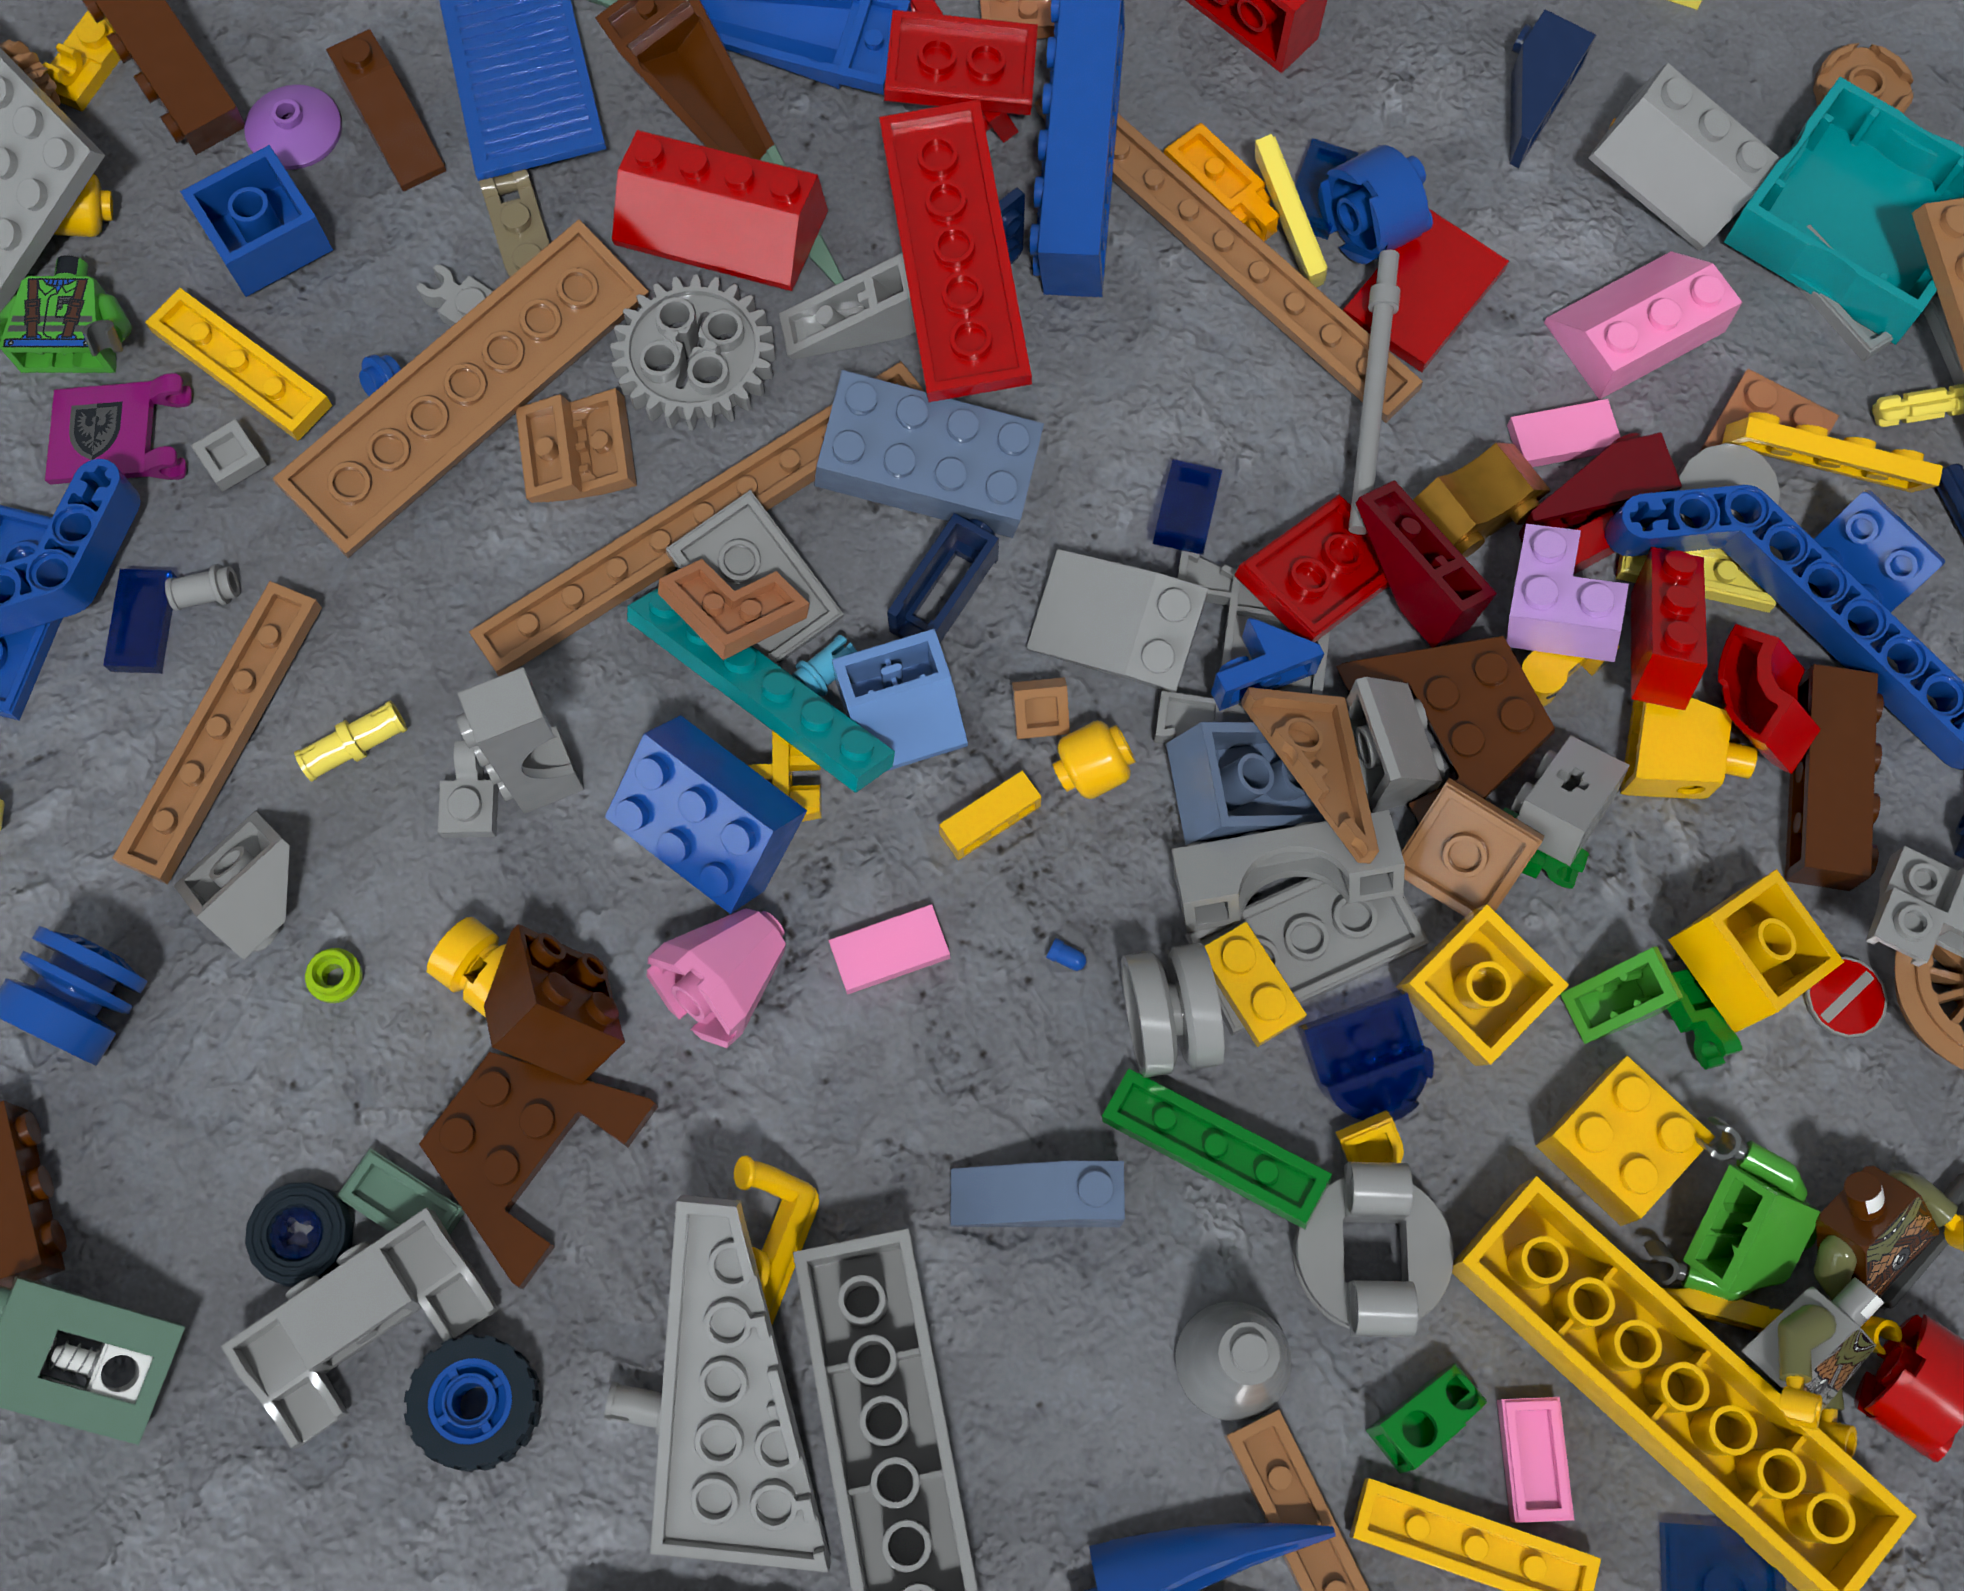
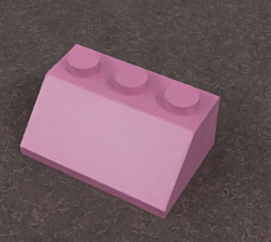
(1644, 320)

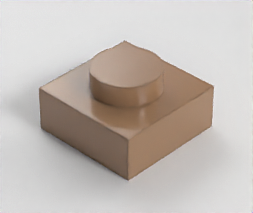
(1041, 708)

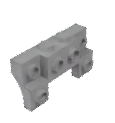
(1919, 907)
(336, 1316)

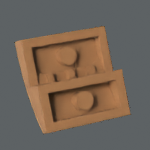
(575, 447)

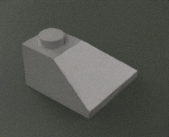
(241, 887)

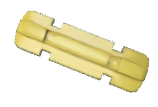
(1919, 406)

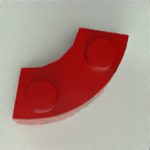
(1762, 696)

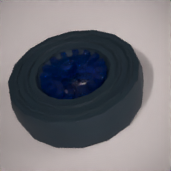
(271, 1228)

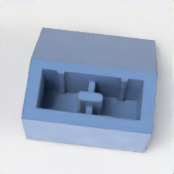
(903, 697)

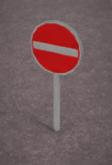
(1848, 1000)

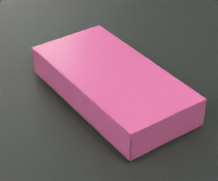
(1564, 432)
(889, 949)
(1535, 1460)

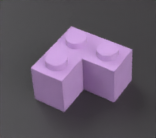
(1561, 611)

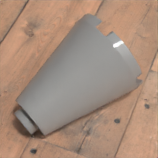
(1233, 1361)

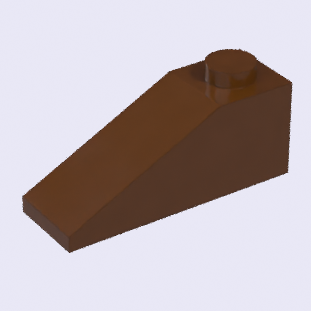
(385, 109)

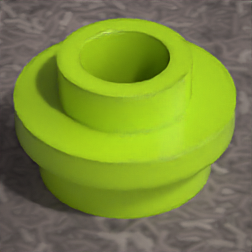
(323, 964)

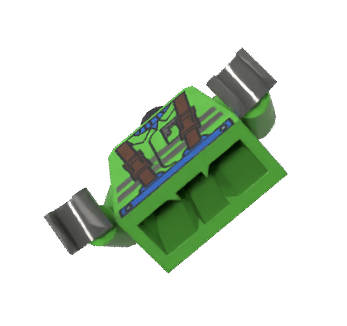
(63, 323)
(1750, 1228)

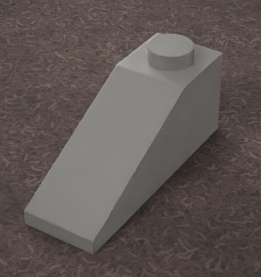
(852, 313)

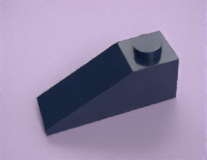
(1542, 74)

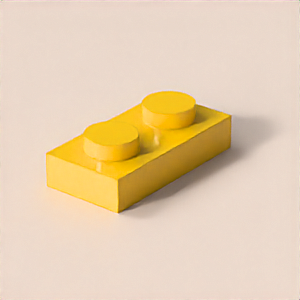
(1253, 985)

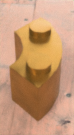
(1483, 497)

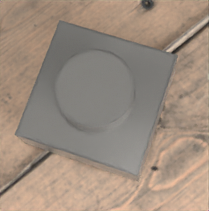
(228, 455)

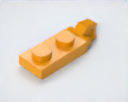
(1225, 178)

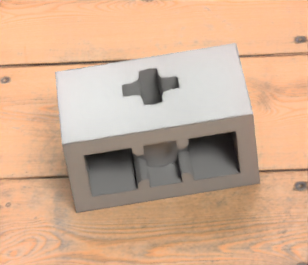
(1569, 797)

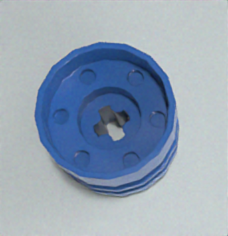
(69, 994)

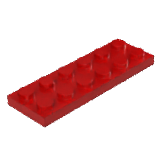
(955, 251)

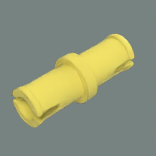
(350, 741)

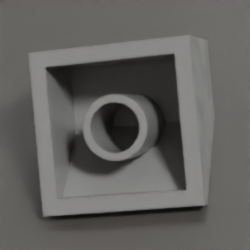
(1392, 743)

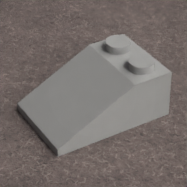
(1118, 620)

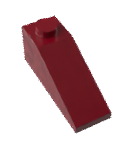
(1622, 470)
(1424, 570)

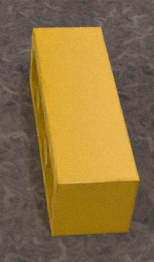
(990, 815)

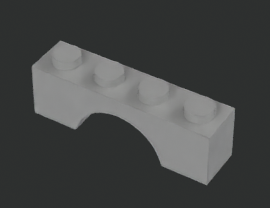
(516, 742)
(1224, 874)

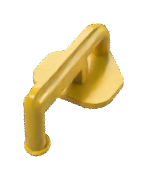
(788, 1229)

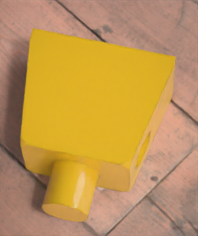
(1682, 751)

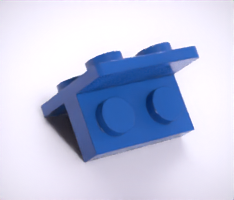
(1879, 550)

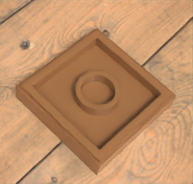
(1467, 850)

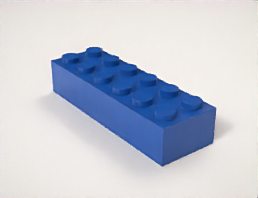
(1078, 146)

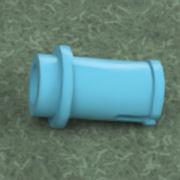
(819, 670)

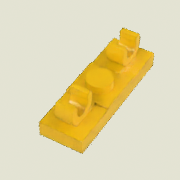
(83, 62)

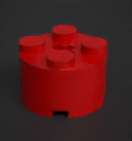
(1918, 1387)

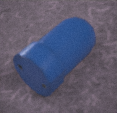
(1066, 955)

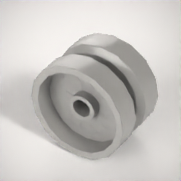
(1173, 1009)

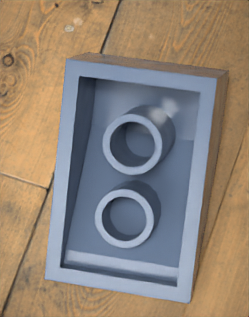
(1233, 783)

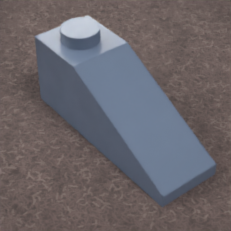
(1039, 1195)

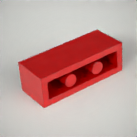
(1668, 629)

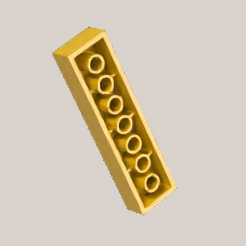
(1680, 1393)

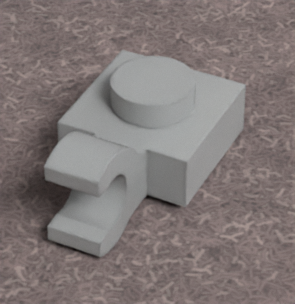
(469, 802)

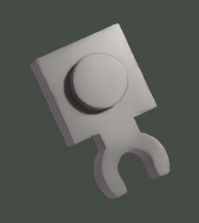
(450, 298)

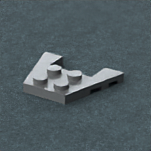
(1183, 711)

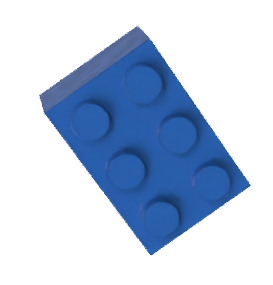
(705, 813)

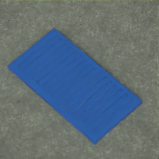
(521, 83)

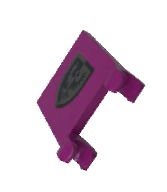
(114, 426)

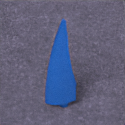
(1195, 1555)

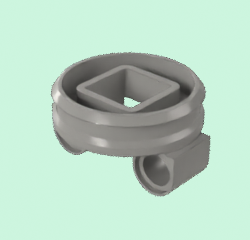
(1375, 1308)

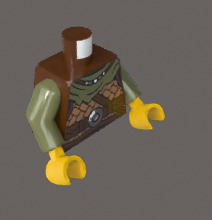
(1877, 1232)

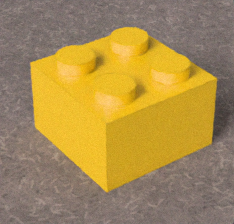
(1756, 951)
(1482, 986)
(1625, 1141)

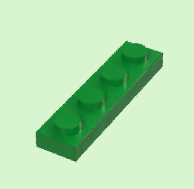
(1217, 1148)

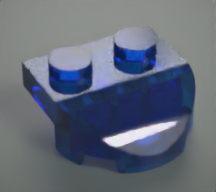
(1370, 1057)

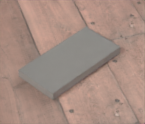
(1322, 938)

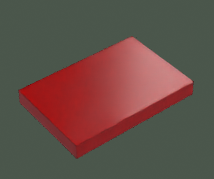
(961, 60)
(1440, 285)
(1315, 572)

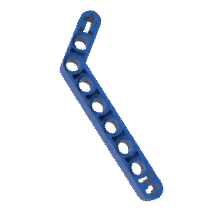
(96, 505)
(1788, 585)

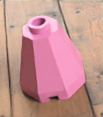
(719, 972)

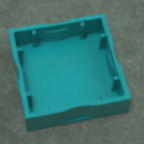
(1856, 182)

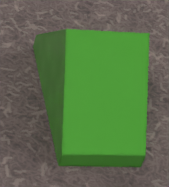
(1622, 996)

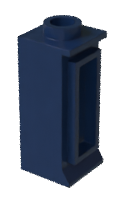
(968, 540)

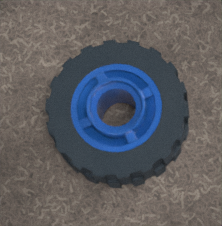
(437, 1396)

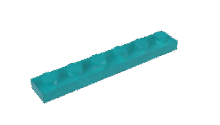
(770, 696)

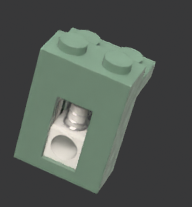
(28, 1326)

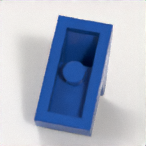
(1276, 662)

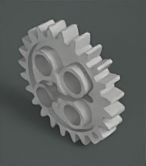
(651, 342)

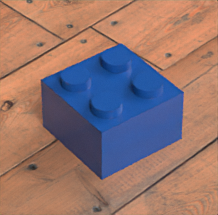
(257, 220)

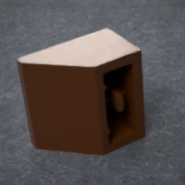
(552, 1006)

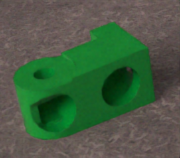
(1427, 1419)

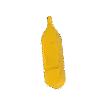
(1733, 1313)

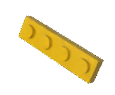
(239, 364)
(1847, 457)
(1467, 1543)

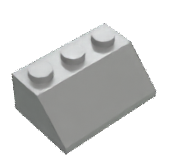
(1683, 156)

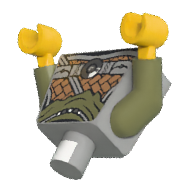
(1813, 1355)

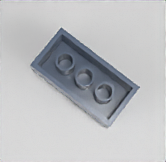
(927, 455)

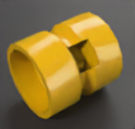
(467, 961)

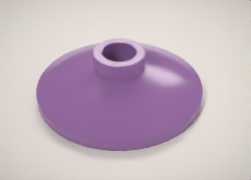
(305, 136)

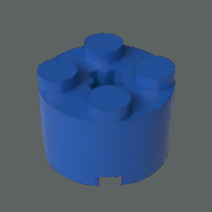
(1376, 202)

